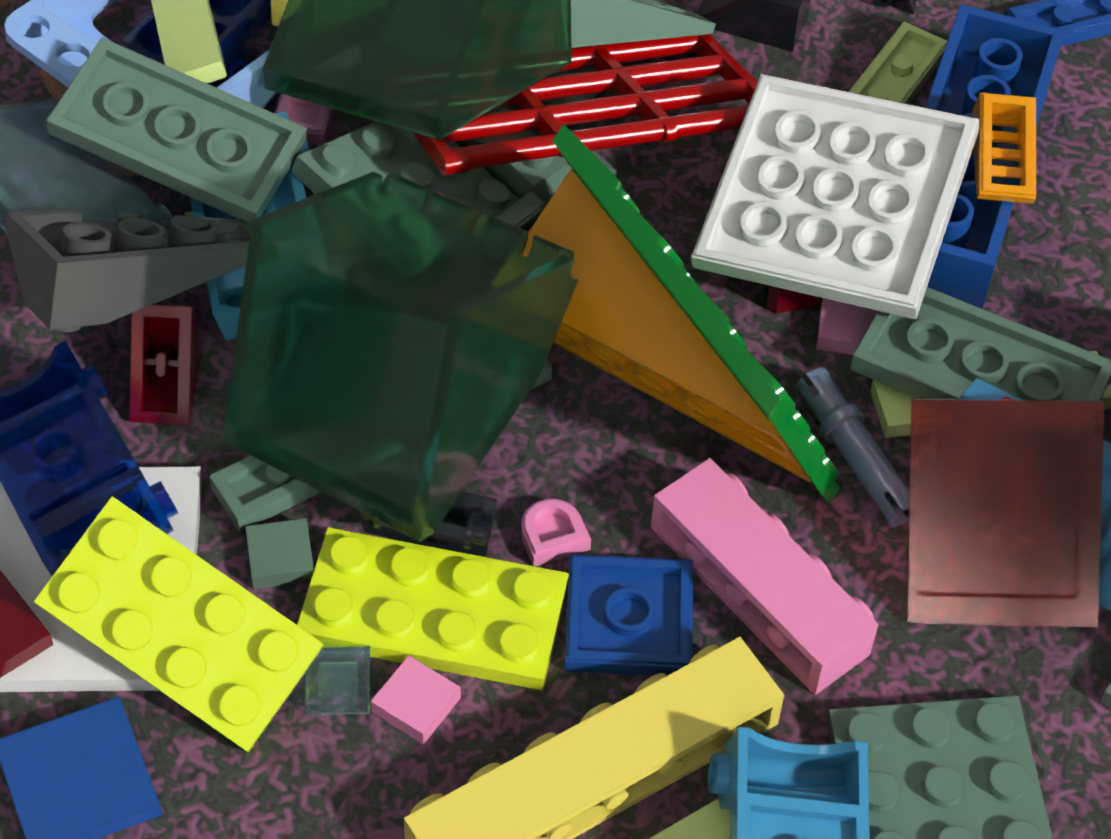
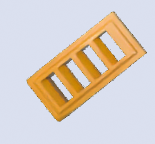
(1006, 112)

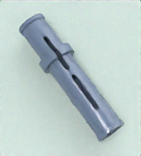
(844, 427)

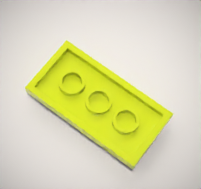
(436, 606)
(179, 624)

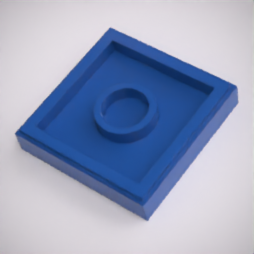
(628, 615)
(79, 775)

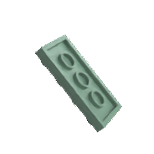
(177, 130)
(961, 342)

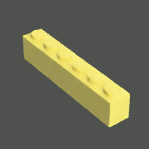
(611, 756)

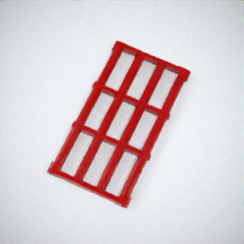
(631, 101)

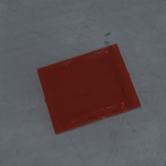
(1005, 512)

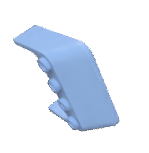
(62, 36)

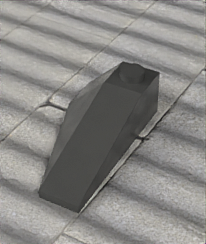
(103, 270)

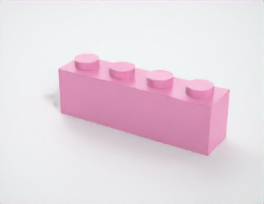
(764, 575)

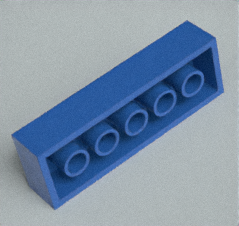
(995, 57)

